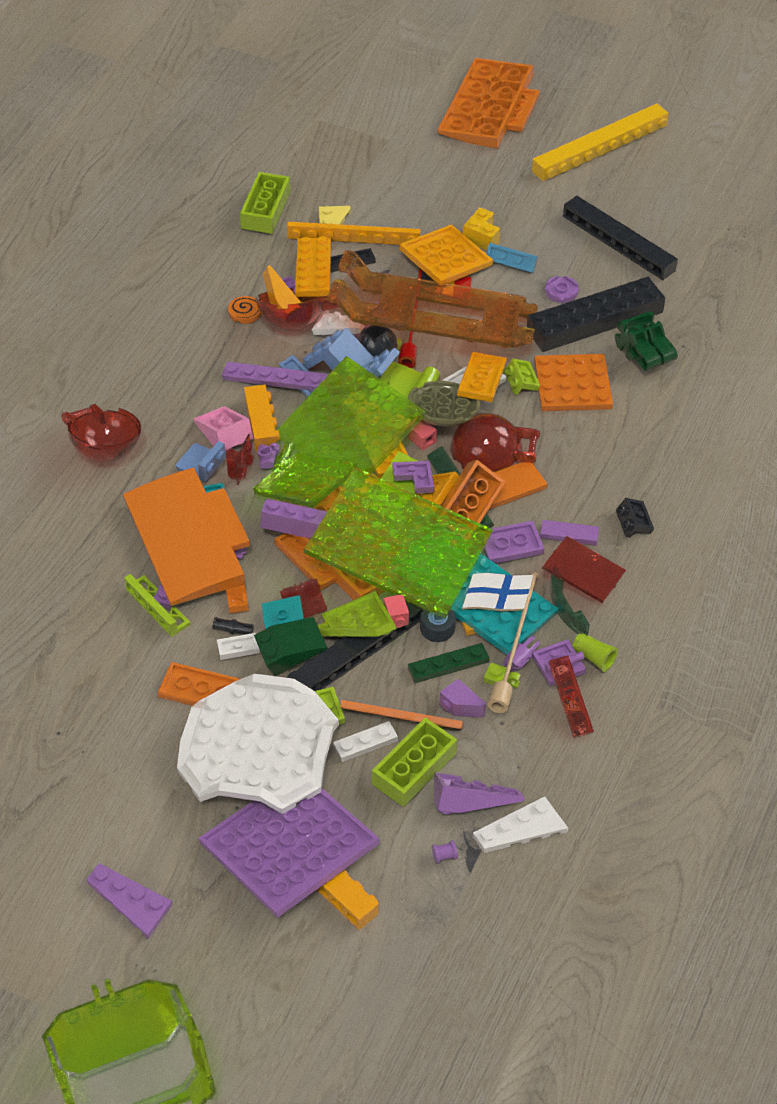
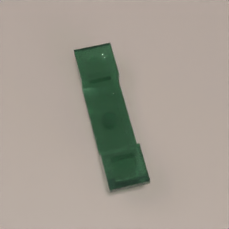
(574, 620)

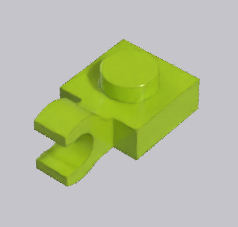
(496, 673)

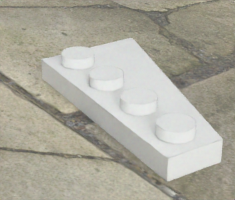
(527, 823)

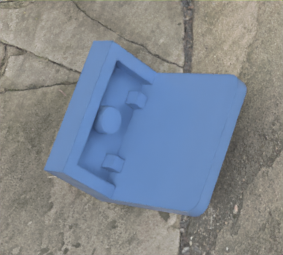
(203, 459)

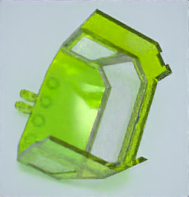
(129, 1048)

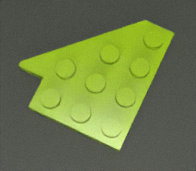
(358, 618)

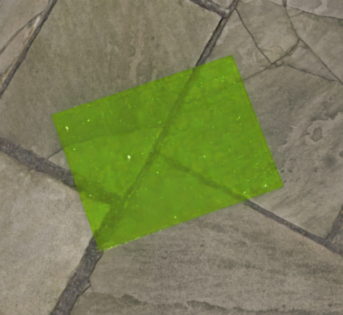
(399, 542)

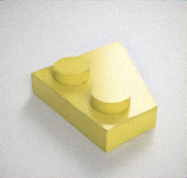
(333, 214)

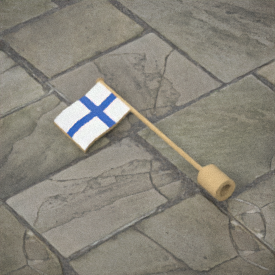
(501, 594)

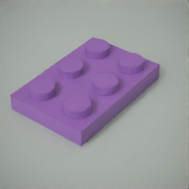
(514, 542)

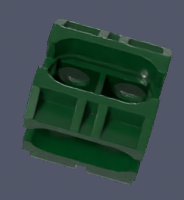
(645, 341)

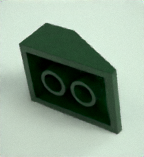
(290, 644)

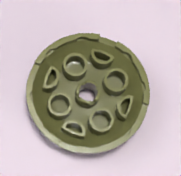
(442, 403)

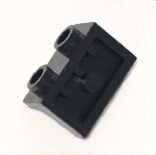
(634, 517)

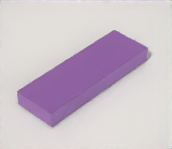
(559, 530)

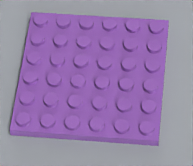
(288, 853)

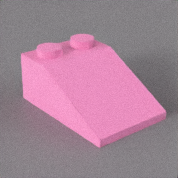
(224, 426)

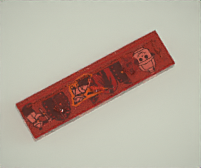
(571, 696)

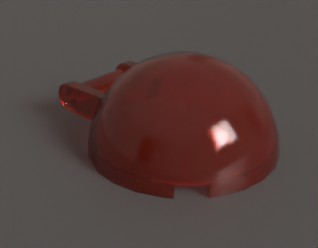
(296, 315)
(102, 434)
(492, 442)

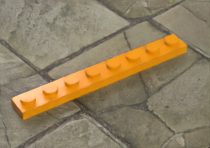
(352, 233)

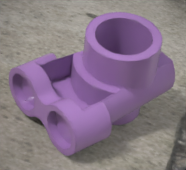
(267, 455)

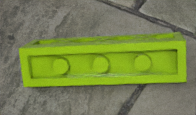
(147, 601)

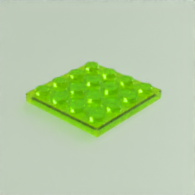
(305, 479)

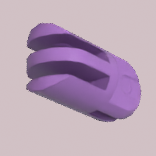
(522, 655)

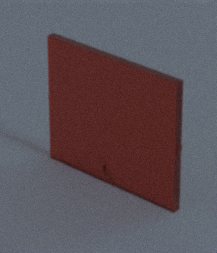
(584, 569)

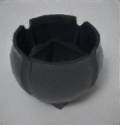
(378, 339)

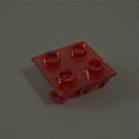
(239, 460)
(310, 595)

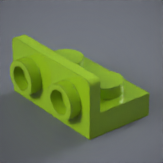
(521, 375)

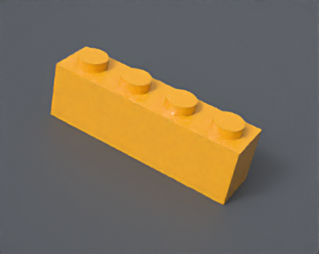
(260, 415)
(350, 899)

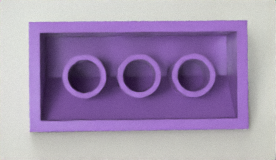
(290, 518)

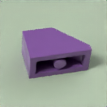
(461, 701)

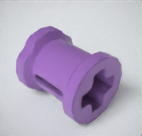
(444, 851)

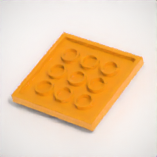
(446, 254)

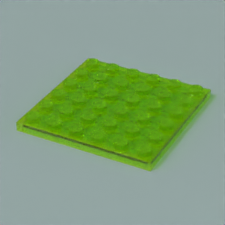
(351, 418)

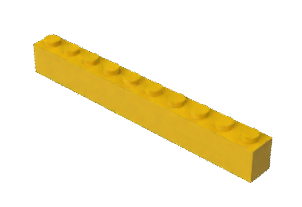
(599, 142)

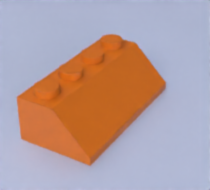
(474, 491)

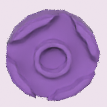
(561, 289)

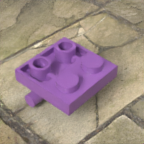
(555, 651)

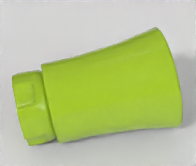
(596, 651)

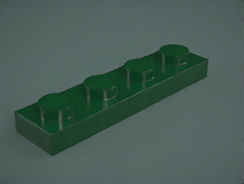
(448, 663)

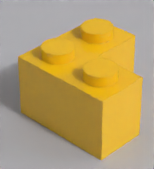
(481, 229)

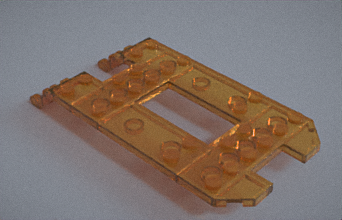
(400, 296)

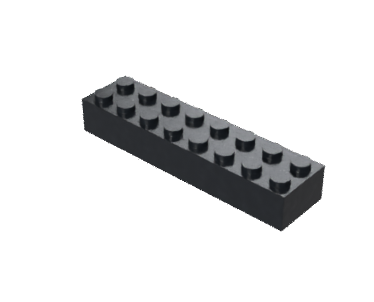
(594, 313)

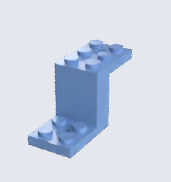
(344, 344)

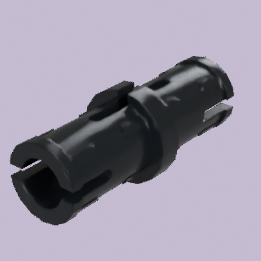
(232, 626)

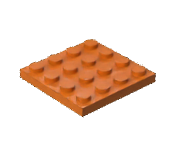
(573, 382)

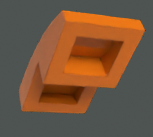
(237, 599)

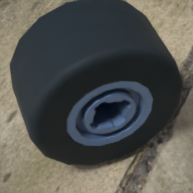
(436, 627)

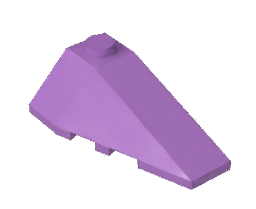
(458, 796)

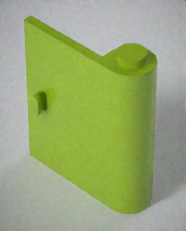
(405, 379)

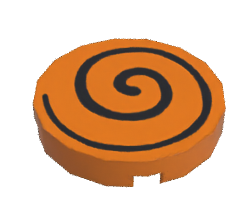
(244, 310)

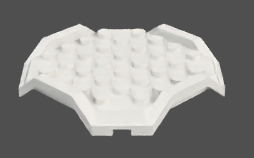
(257, 742)

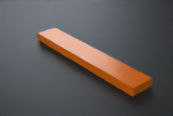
(400, 714)

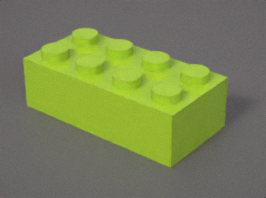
(265, 202)
(414, 762)

